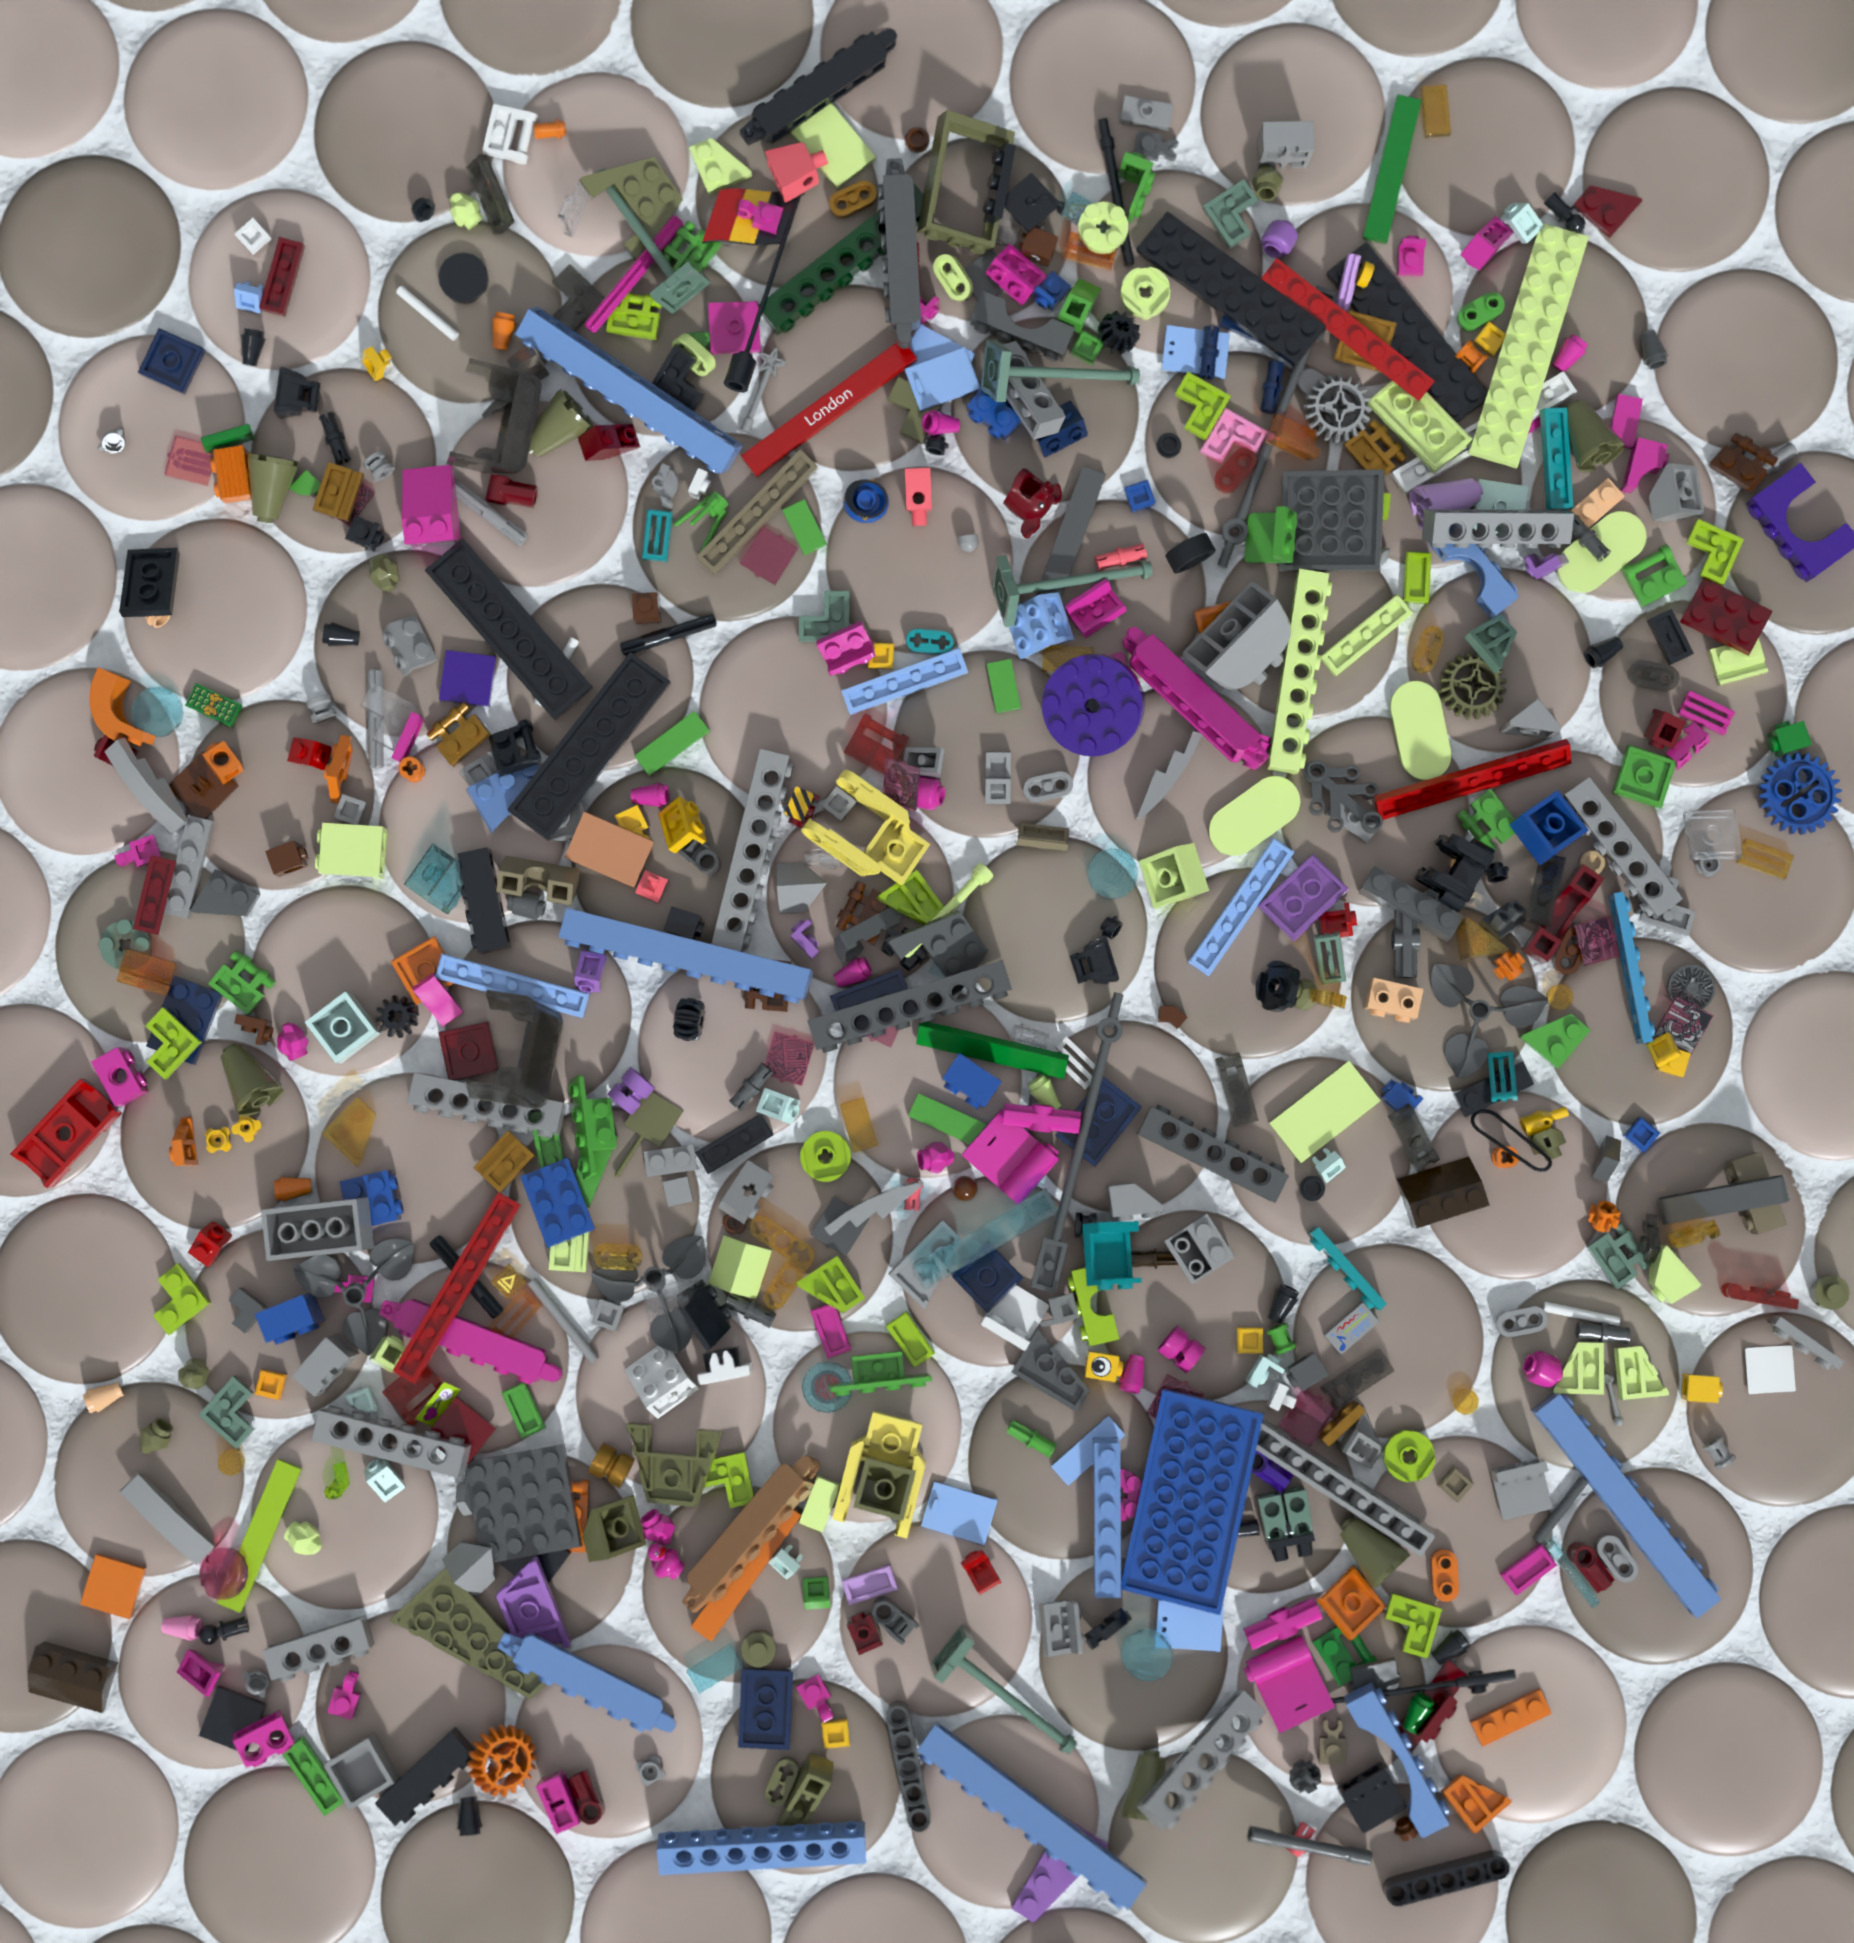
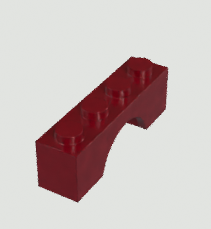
(1569, 902)

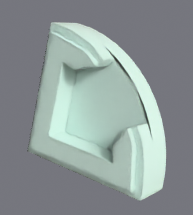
(363, 1400)

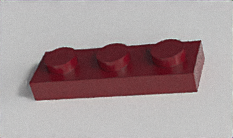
(282, 276)
(154, 895)

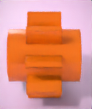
(1509, 965)
(1604, 1216)

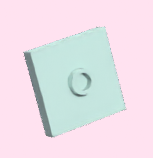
(1502, 496)

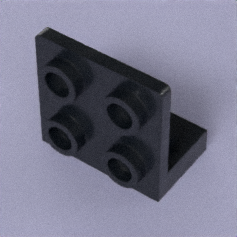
(1371, 1797)

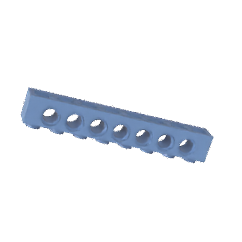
(761, 1848)

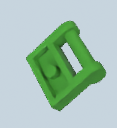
(1657, 584)

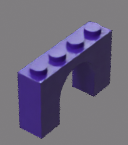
(1771, 509)

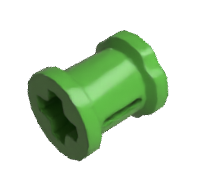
(1281, 1338)

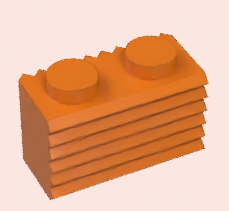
(232, 474)

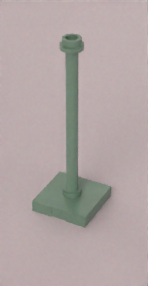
(680, 285)
(998, 369)
(1007, 592)
(954, 1655)

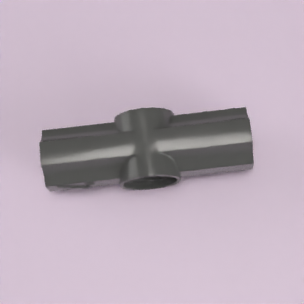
(1405, 944)

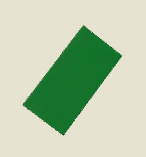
(227, 438)

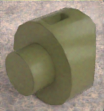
(1556, 1139)
(1829, 1292)
(758, 1648)

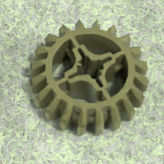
(1462, 685)

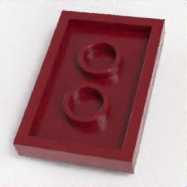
(1726, 616)

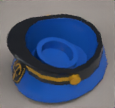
(866, 501)

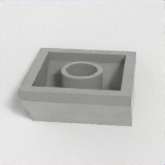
(1533, 722)

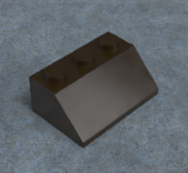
(1442, 1192)
(71, 1676)

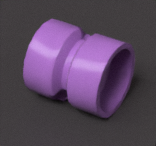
(638, 1084)

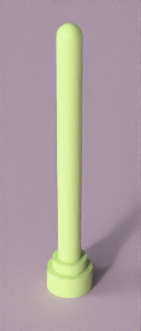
(980, 876)

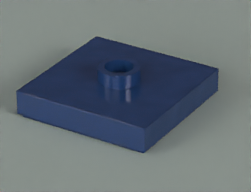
(171, 361)
(988, 1279)

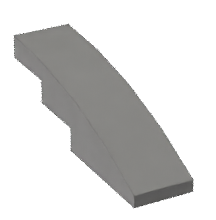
(1163, 782)
(151, 792)
(882, 1203)
(167, 1519)

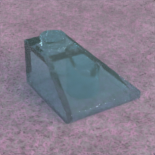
(437, 879)

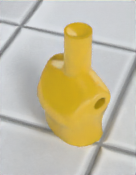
(1541, 1120)

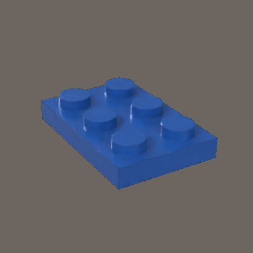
(558, 1203)

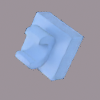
(248, 296)

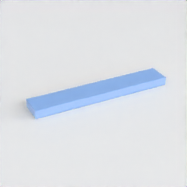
(1241, 907)
(490, 978)

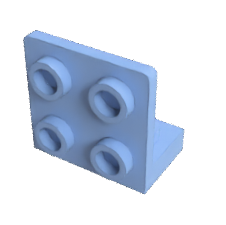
(1040, 624)

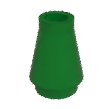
(1418, 1711)

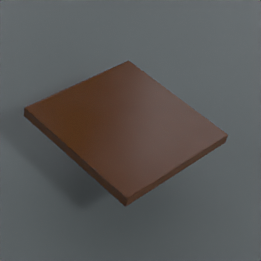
(200, 788)

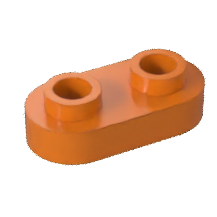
(1444, 1575)

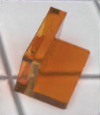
(1293, 438)
(146, 972)

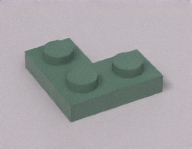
(1225, 210)
(835, 618)
(223, 1415)

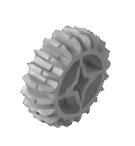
(1347, 408)

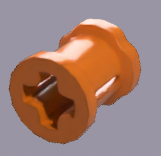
(1471, 356)
(405, 764)
(1496, 1158)

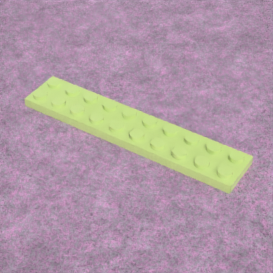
(1528, 345)

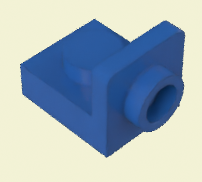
(1051, 291)

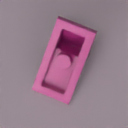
(200, 1672)

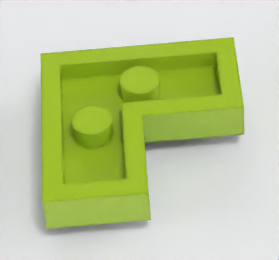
(1208, 403)
(1721, 550)
(176, 1046)
(186, 1301)
(735, 1474)
(1421, 1622)

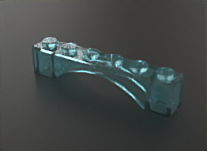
(985, 1239)

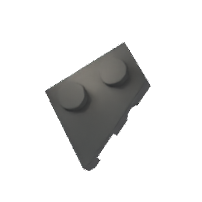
(225, 897)

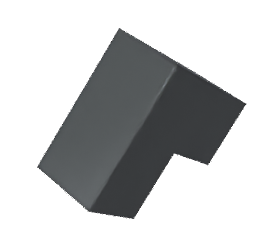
(1608, 1159)
(249, 1307)

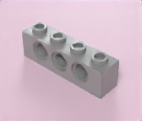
(1032, 399)
(355, 1630)

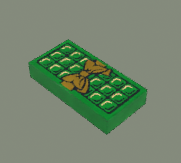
(214, 705)

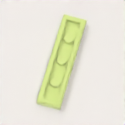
(1366, 635)

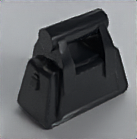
(291, 393)
(1100, 962)

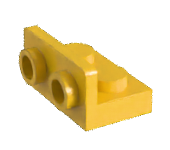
(681, 824)

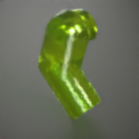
(340, 1482)

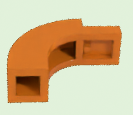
(106, 707)

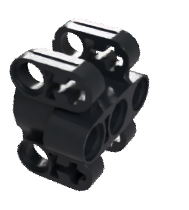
(1469, 865)

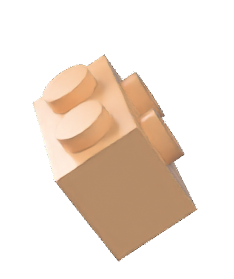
(1393, 999)

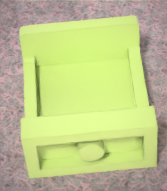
(351, 850)

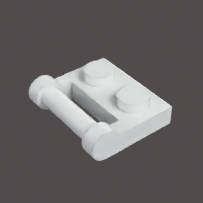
(501, 133)

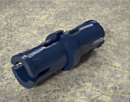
(1209, 352)
(1272, 387)

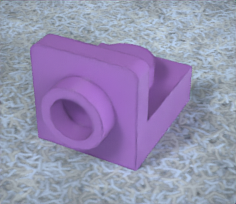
(1550, 564)
(808, 943)
(589, 971)

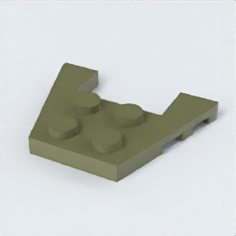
(646, 192)
(673, 1476)

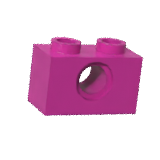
(107, 1068)

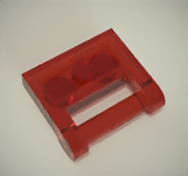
(870, 751)
(403, 1392)

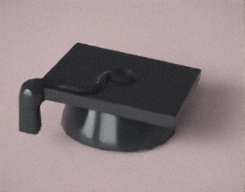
(1031, 202)

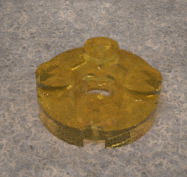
(1689, 1236)

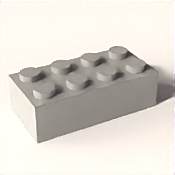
(317, 1229)

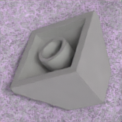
(1676, 494)

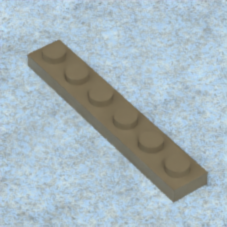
(757, 512)

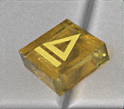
(509, 1281)

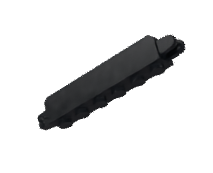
(819, 88)

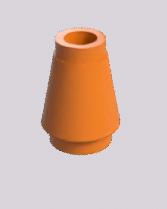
(502, 330)
(290, 1188)

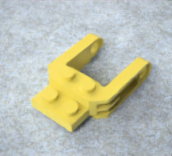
(892, 849)
(890, 1441)

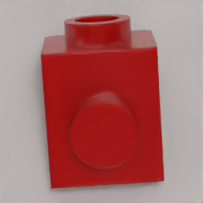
(309, 753)
(1339, 921)
(209, 1243)
(980, 1571)

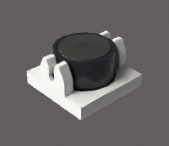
(724, 1365)

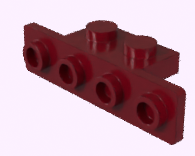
(1444, 1705)

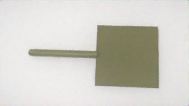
(651, 1121)

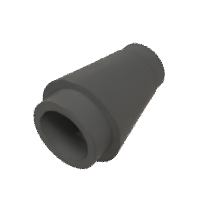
(1653, 350)

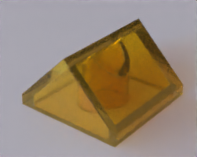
(1476, 942)

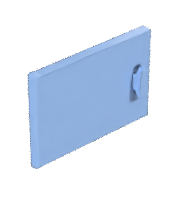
(929, 344)
(1184, 354)
(942, 379)
(959, 1513)
(1189, 1627)

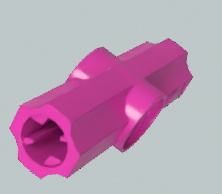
(1041, 1118)
(1282, 1623)

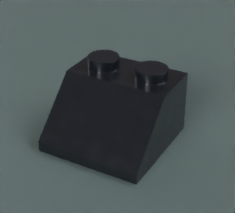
(704, 1313)

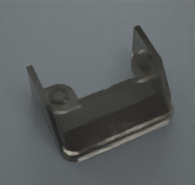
(516, 422)
(532, 1079)

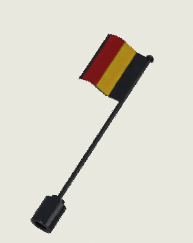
(728, 227)

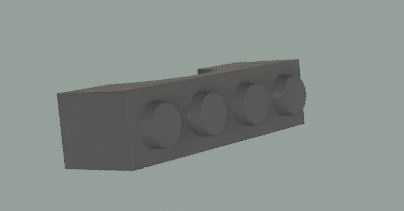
(1050, 339)
(1428, 912)

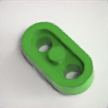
(1481, 311)

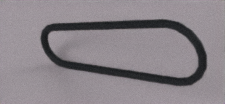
(1507, 1149)

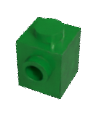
(1788, 738)

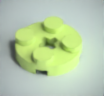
(1112, 238)
(1145, 278)

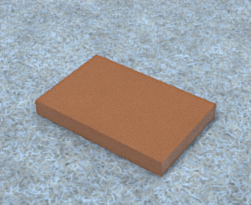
(609, 849)

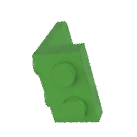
(1138, 171)
(1271, 536)

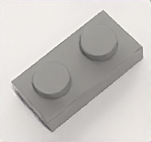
(670, 1160)

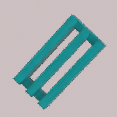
(655, 557)
(1503, 1094)

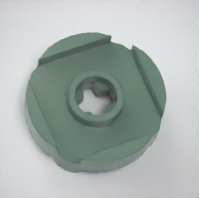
(114, 934)

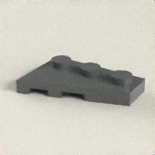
(1050, 1373)

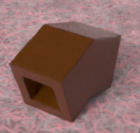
(1171, 1015)

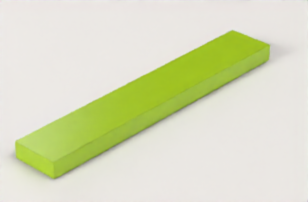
(264, 1526)

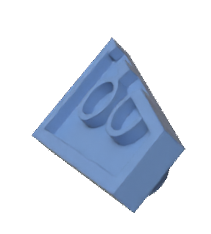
(496, 794)

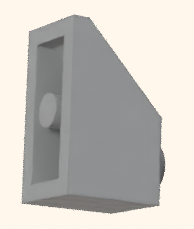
(927, 759)

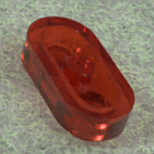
(1234, 471)

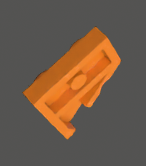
(338, 769)
(183, 1144)
(1474, 1802)

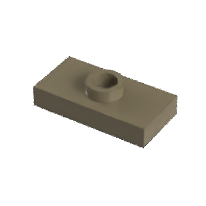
(1043, 836)

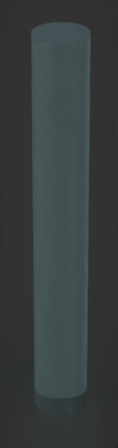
(1572, 1573)

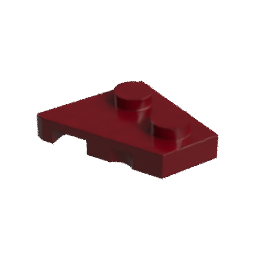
(1606, 208)

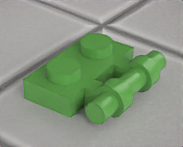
(696, 253)
(1493, 815)
(236, 988)

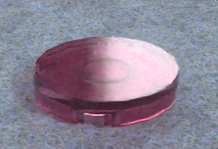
(224, 1573)

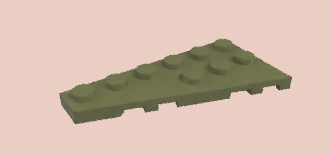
(465, 1630)

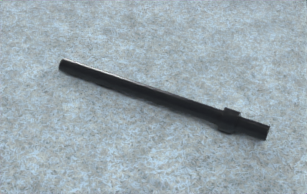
(1107, 145)

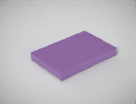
(1303, 897)

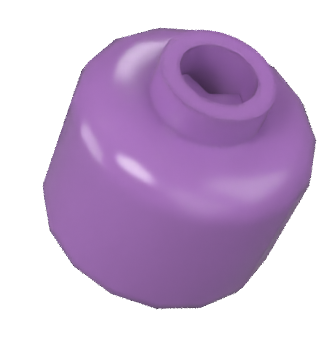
(1279, 238)

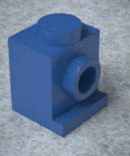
(1399, 1095)

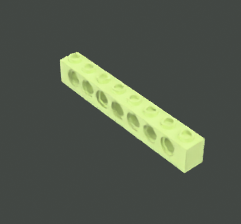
(1318, 584)

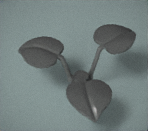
(1452, 984)
(684, 1257)
(320, 1275)

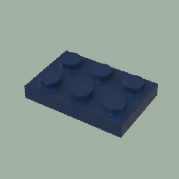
(870, 990)
(193, 1007)
(1110, 1118)
(765, 1708)

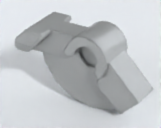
(665, 485)

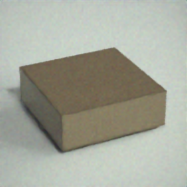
(1455, 1484)

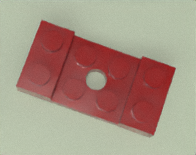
(85, 1114)

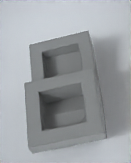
(998, 777)

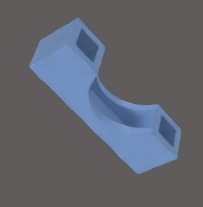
(1495, 591)

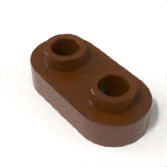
(1570, 951)

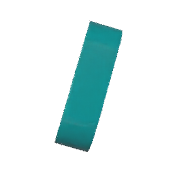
(929, 635)

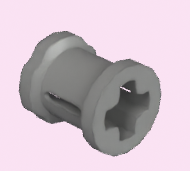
(1720, 1461)

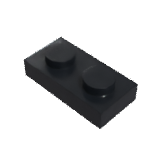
(1670, 637)

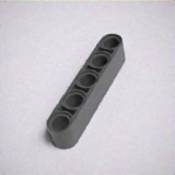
(1723, 1199)
(913, 1778)

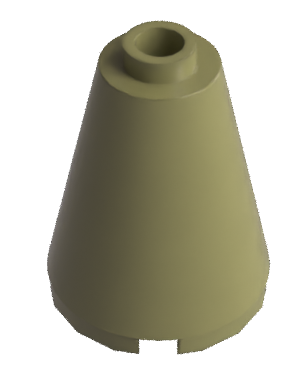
(558, 424)
(1591, 437)
(269, 484)
(249, 1081)
(1372, 1550)
(1146, 1774)

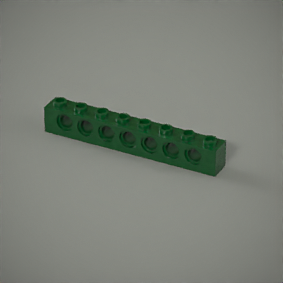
(830, 262)

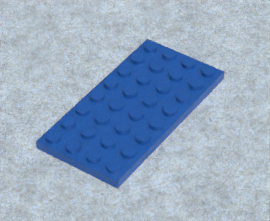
(1191, 1501)

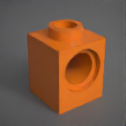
(223, 772)

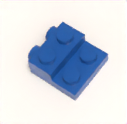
(996, 416)
(381, 1192)

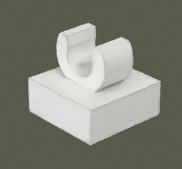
(1280, 1397)

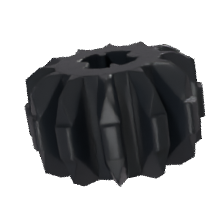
(1118, 332)
(689, 1019)
(395, 1026)

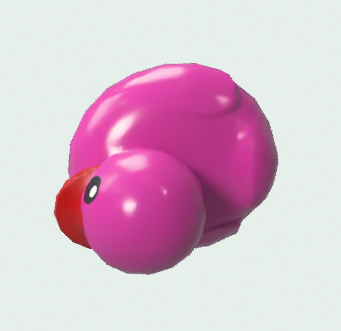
(665, 1561)

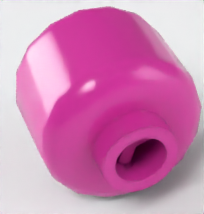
(930, 793)
(1542, 1369)

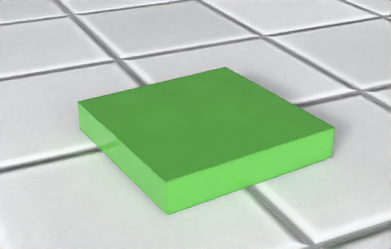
(1644, 776)

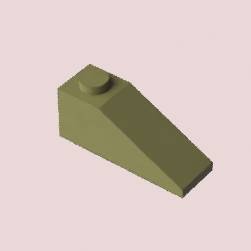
(807, 1791)

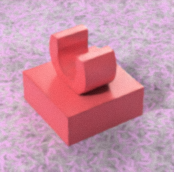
(651, 886)

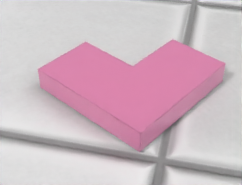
(1232, 429)

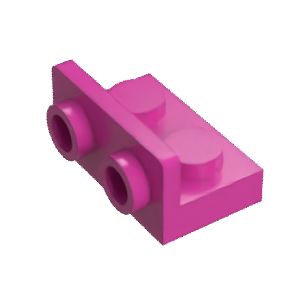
(1015, 274)
(846, 648)

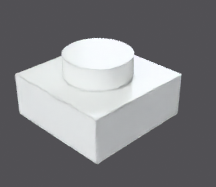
(253, 236)
(700, 484)

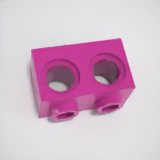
(259, 1733)
(558, 1801)

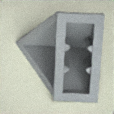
(797, 887)
(1361, 1442)
(470, 1567)

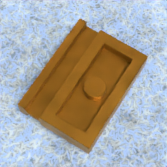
(338, 492)
(504, 1161)
(1347, 1417)

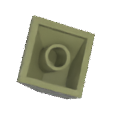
(884, 1488)
(613, 1530)

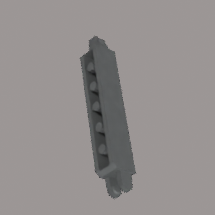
(901, 252)

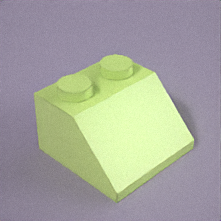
(1173, 875)

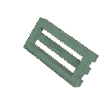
(1327, 938)

